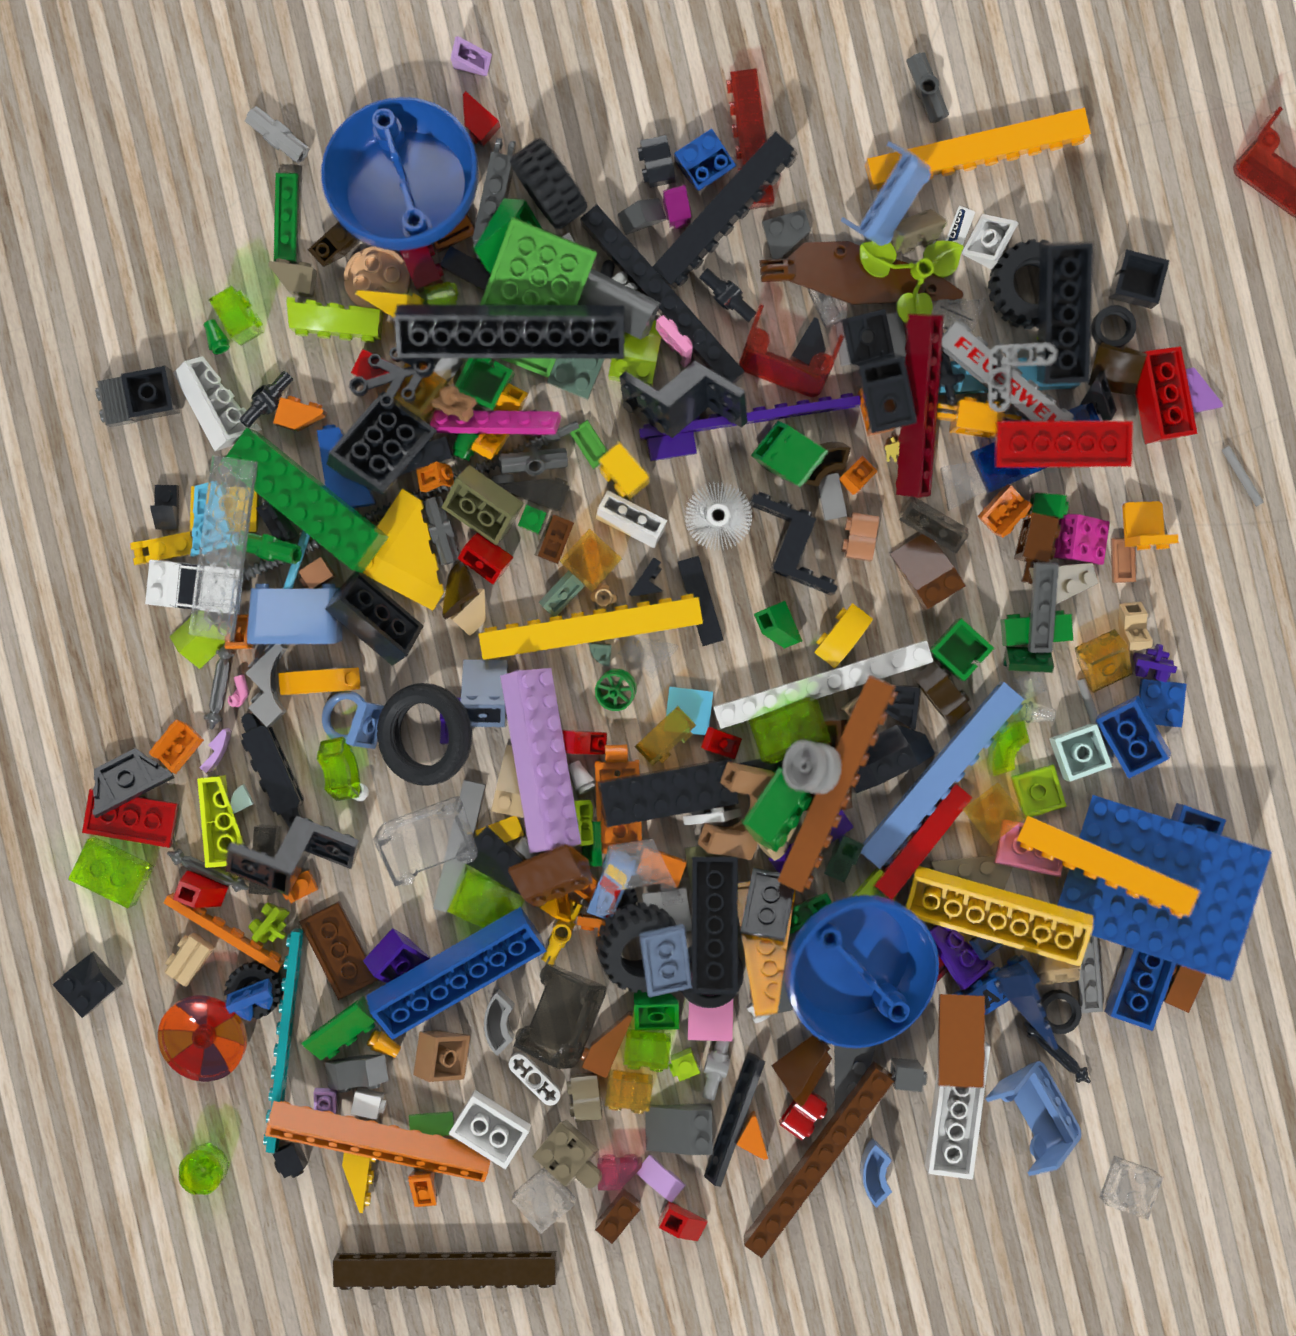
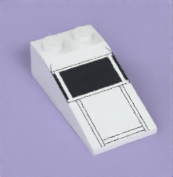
(172, 584)

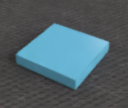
(694, 704)

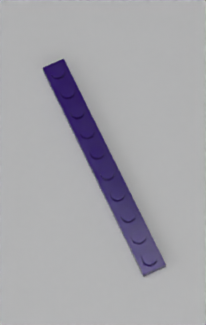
(760, 414)

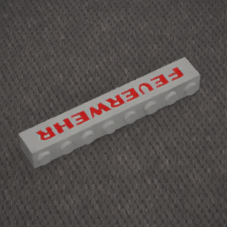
(973, 356)

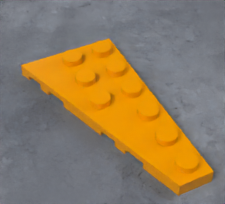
(764, 961)

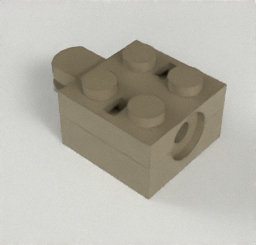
(568, 1158)

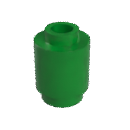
(463, 445)

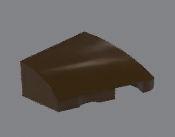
(459, 589)

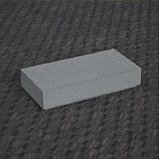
(832, 497)

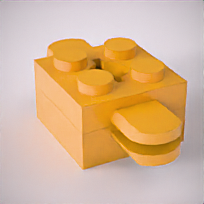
(973, 417)

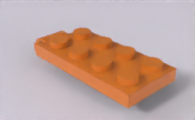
(616, 759)

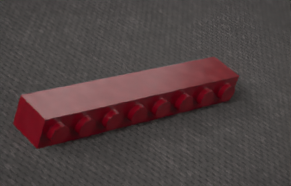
(923, 373)

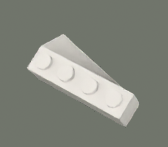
(211, 403)

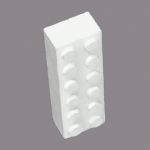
(955, 1128)

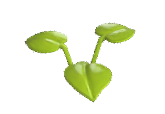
(939, 258)

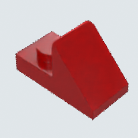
(721, 742)

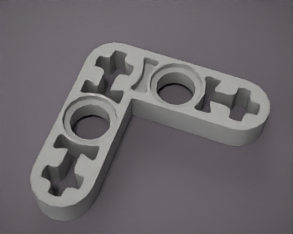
(1011, 360)

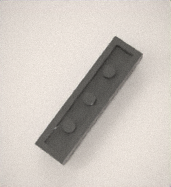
(1043, 606)

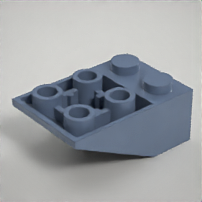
(483, 692)

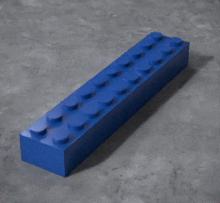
(1143, 977)

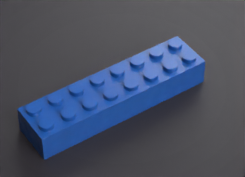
(455, 973)

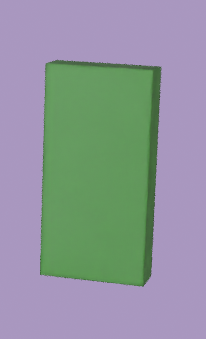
(589, 443)
(432, 1123)

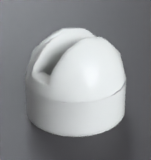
(365, 792)

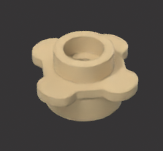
(603, 591)

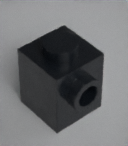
(290, 1160)

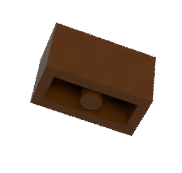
(617, 1216)

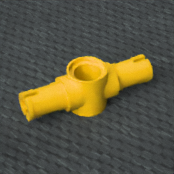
(557, 942)

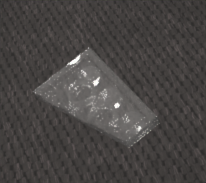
(961, 483)

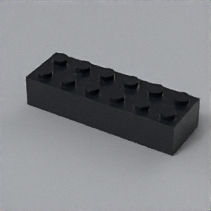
(1065, 310)
(665, 793)
(714, 925)

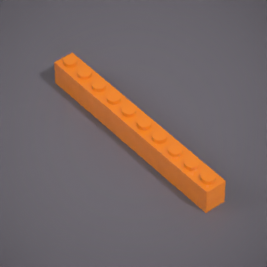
(376, 1141)

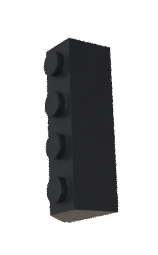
(375, 618)

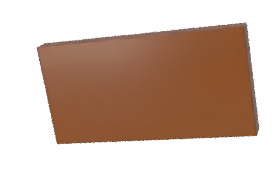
(961, 1040)

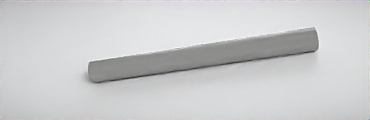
(1091, 710)

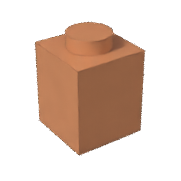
(316, 574)

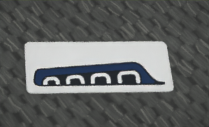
(960, 225)

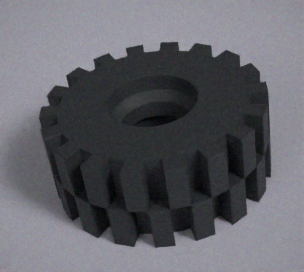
(255, 972)

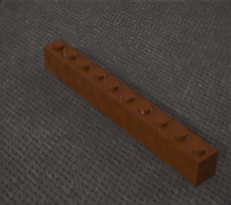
(818, 1159)

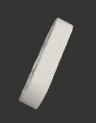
(534, 1087)

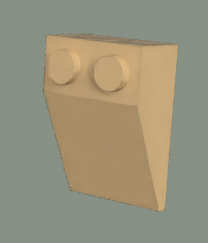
(507, 793)

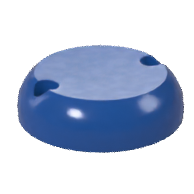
(400, 173)
(861, 971)

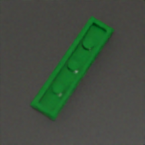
(286, 216)

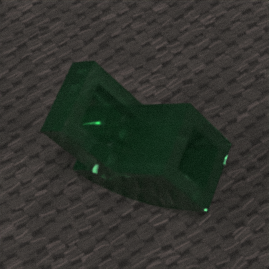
(844, 855)

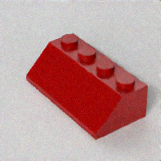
(1165, 397)

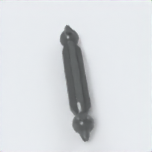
(218, 686)
(211, 872)

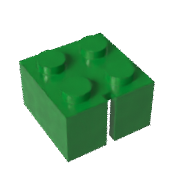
(483, 381)
(959, 648)

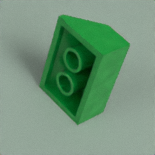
(776, 812)
(340, 1030)

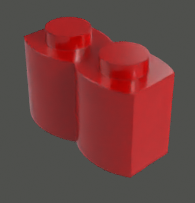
(801, 1119)

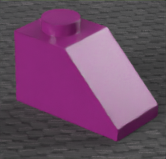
(677, 207)

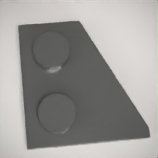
(785, 232)

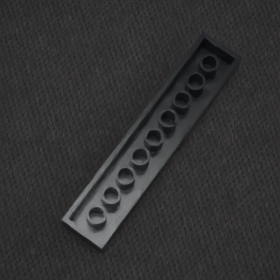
(510, 331)

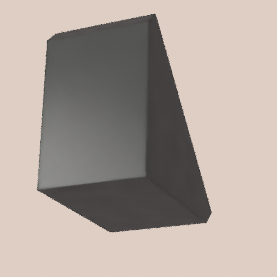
(641, 215)

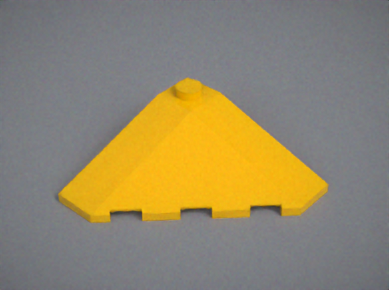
(406, 556)

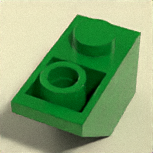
(1049, 504)
(778, 625)

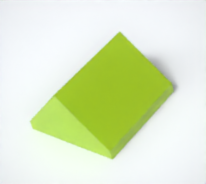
(195, 648)

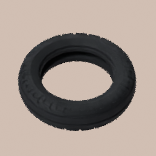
(390, 734)

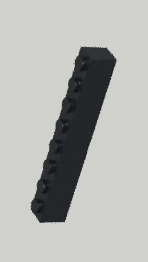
(725, 210)

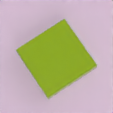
(1038, 791)

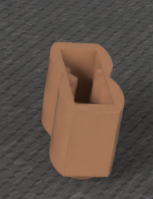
(861, 536)

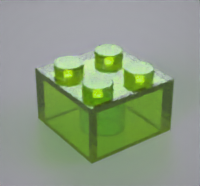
(236, 316)
(647, 1050)

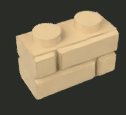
(189, 958)

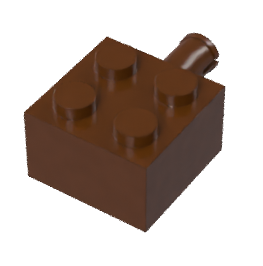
(1036, 541)

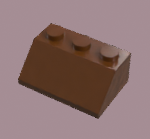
(551, 875)

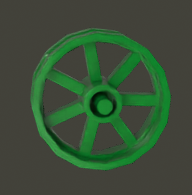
(615, 690)

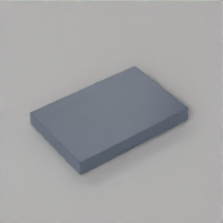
(665, 960)

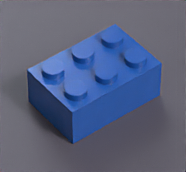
(1133, 736)

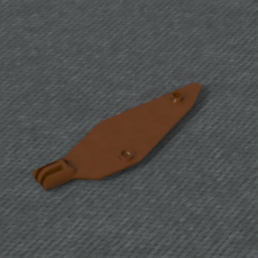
(838, 272)

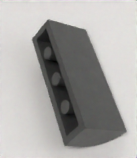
(638, 308)

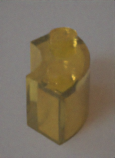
(665, 736)

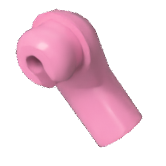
(240, 693)

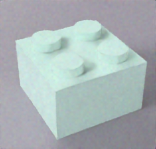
(1080, 752)

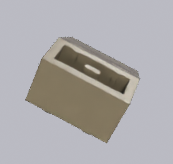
(918, 230)

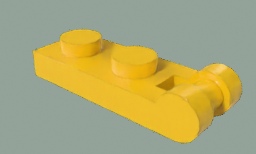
(162, 548)

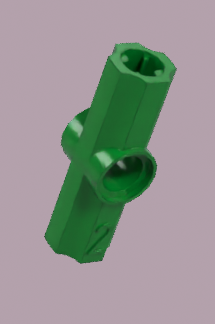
(273, 548)

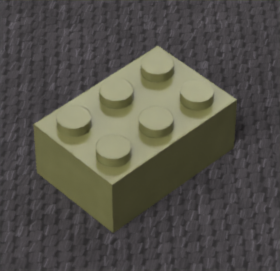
(482, 505)

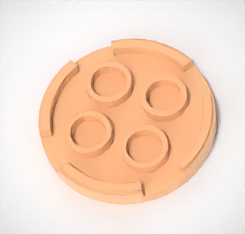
(376, 271)

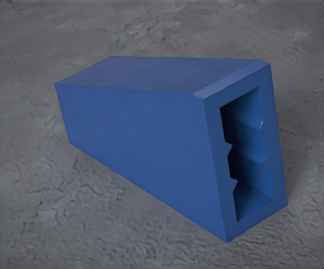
(347, 490)

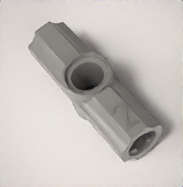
(277, 134)

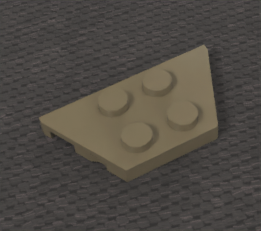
(976, 869)

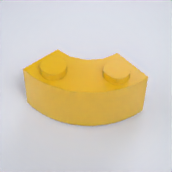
(843, 635)

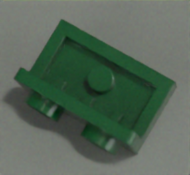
(1022, 660)

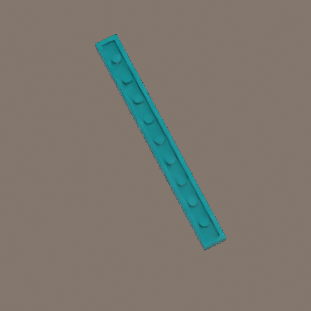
(285, 1027)

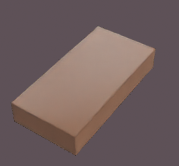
(1122, 561)

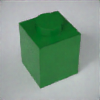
(533, 519)

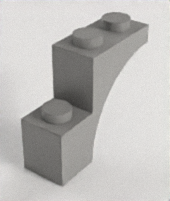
(262, 672)

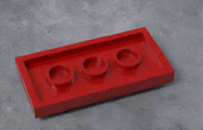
(135, 821)

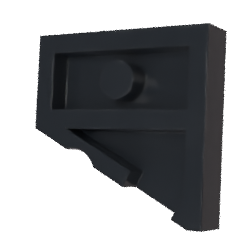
(905, 705)

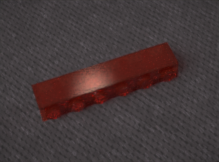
(749, 122)

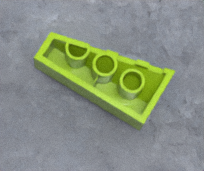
(334, 320)

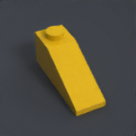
(388, 301)

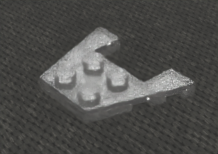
(634, 866)

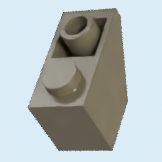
(297, 279)

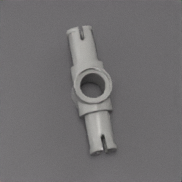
(716, 1069)

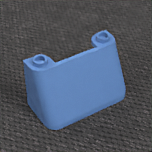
(292, 616)

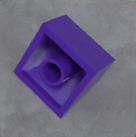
(394, 956)

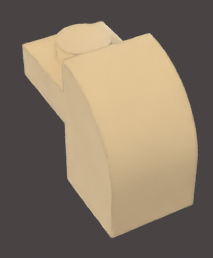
(1133, 626)

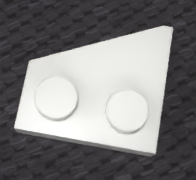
(715, 815)

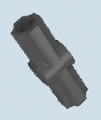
(932, 100)
(533, 460)
(441, 530)

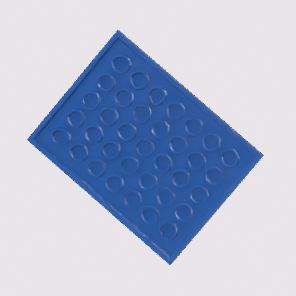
(1217, 866)

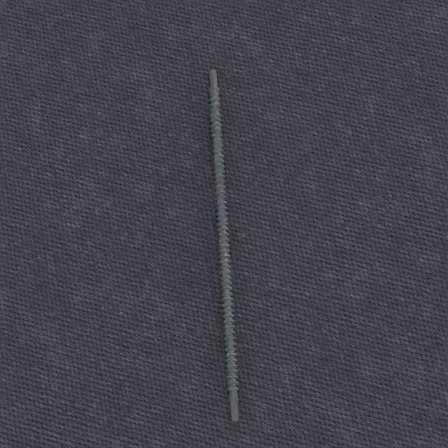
(379, 514)

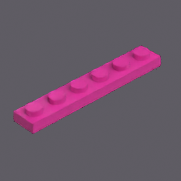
(499, 422)

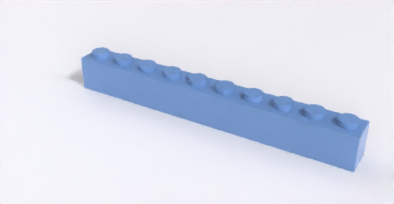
(941, 774)

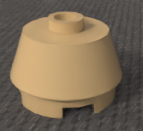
(1057, 971)

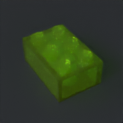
(785, 726)
(111, 872)

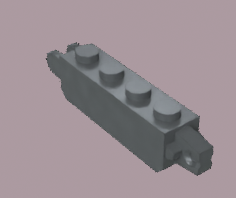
(495, 187)

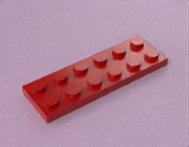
(1063, 443)

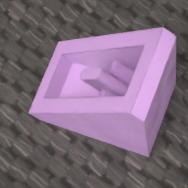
(469, 57)

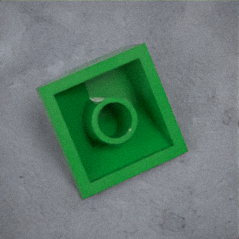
(655, 1012)

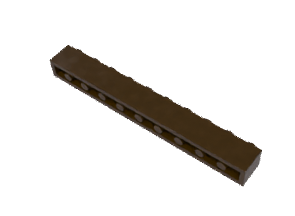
(445, 1269)

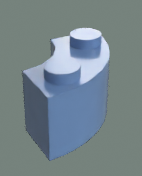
(873, 1172)

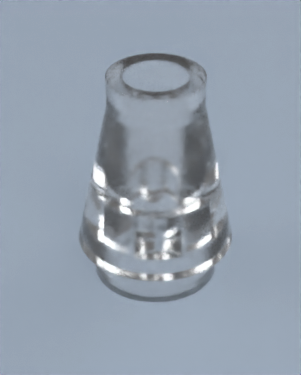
(1034, 712)

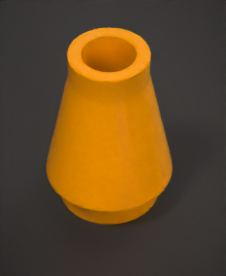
(383, 1043)

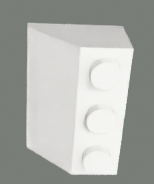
(490, 1129)

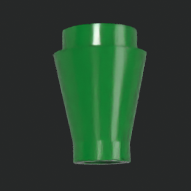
(216, 339)

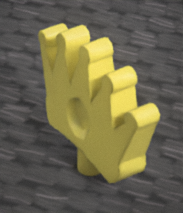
(892, 450)

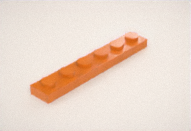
(231, 935)

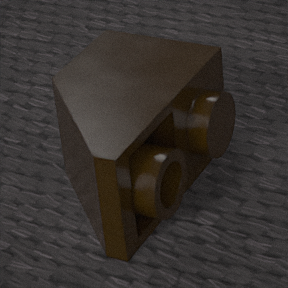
(333, 245)

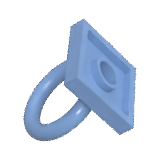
(364, 724)

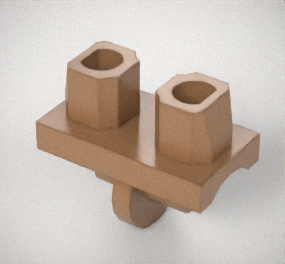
(455, 403)

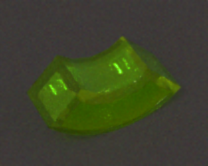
(1005, 748)
(339, 769)

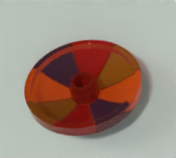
(202, 1038)

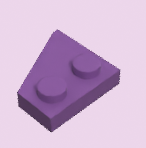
(1201, 394)

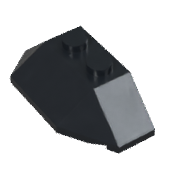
(893, 754)

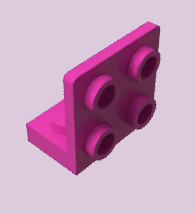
(1082, 539)

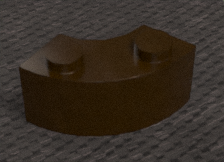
(834, 459)
(942, 693)

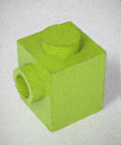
(684, 1064)

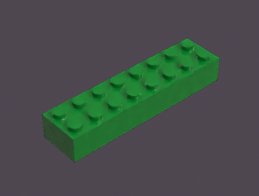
(309, 502)

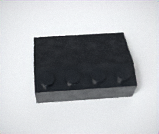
(380, 445)

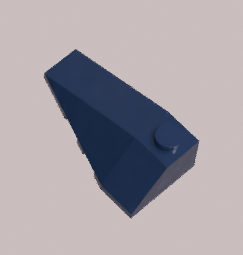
(1020, 990)

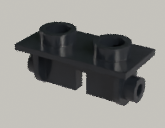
(276, 522)

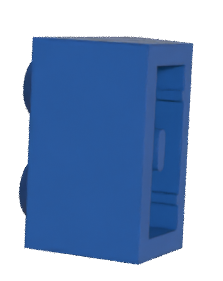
(704, 160)

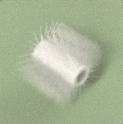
(733, 512)

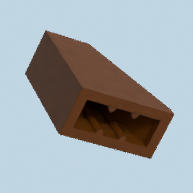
(803, 1068)

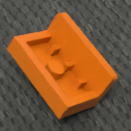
(1005, 511)
(176, 745)

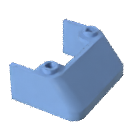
(893, 198)
(1045, 1112)

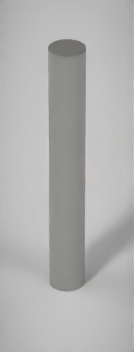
(1242, 475)

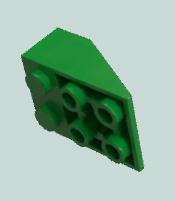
(495, 232)
(788, 454)

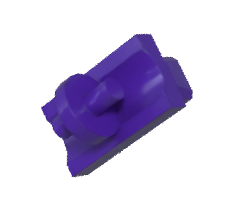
(1154, 659)

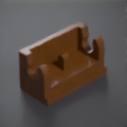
(554, 538)

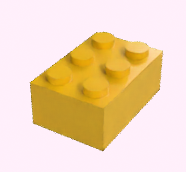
(623, 471)

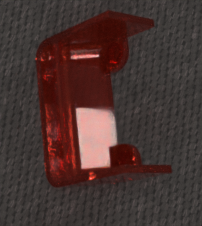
(1266, 170)
(783, 371)

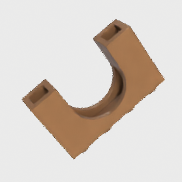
(735, 839)

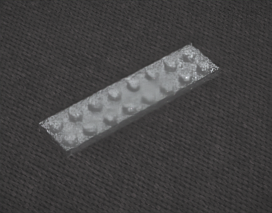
(223, 548)

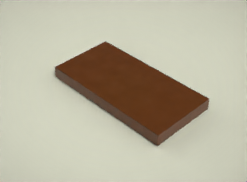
(338, 950)

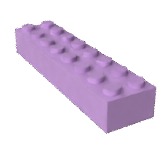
(540, 759)

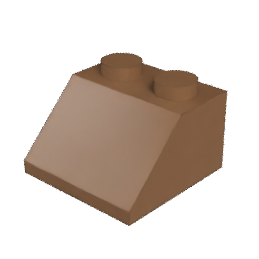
(441, 1056)

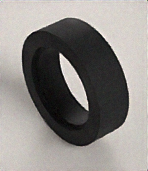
(712, 1001)

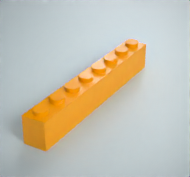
(1109, 866)

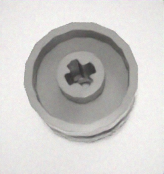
(811, 767)

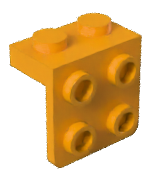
(1145, 526)

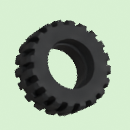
(548, 183)
(1003, 289)
(618, 932)

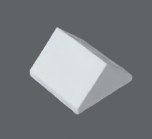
(989, 240)

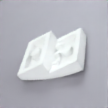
(679, 912)

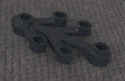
(396, 376)

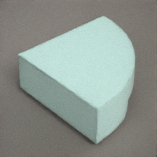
(241, 799)

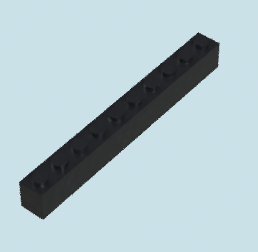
(653, 285)

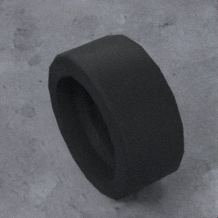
(1118, 310)
(1076, 1015)

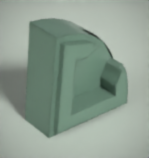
(601, 653)

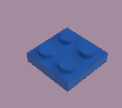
(1164, 701)

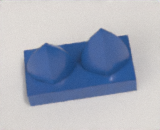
(242, 999)

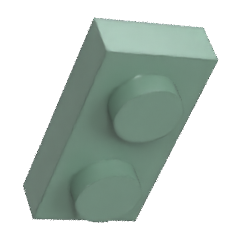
(561, 594)

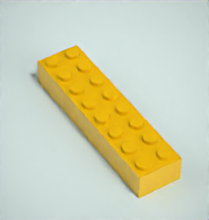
(1000, 915)

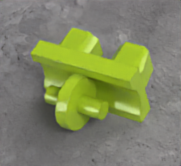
(272, 926)

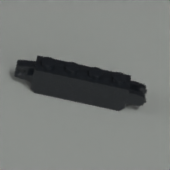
(272, 767)

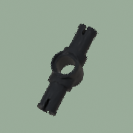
(728, 295)
(265, 399)

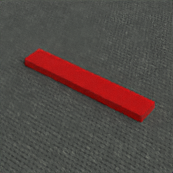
(922, 842)

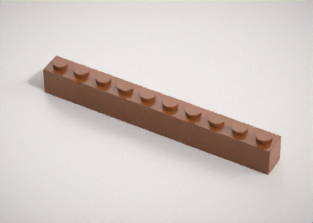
(826, 807)

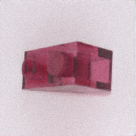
(617, 1170)

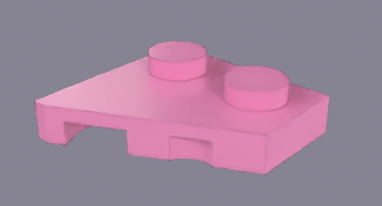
(674, 340)

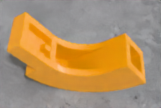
(510, 400)
(319, 681)

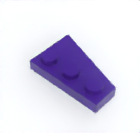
(959, 956)

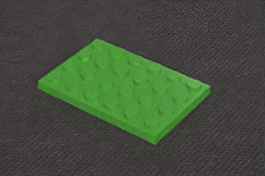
(537, 270)

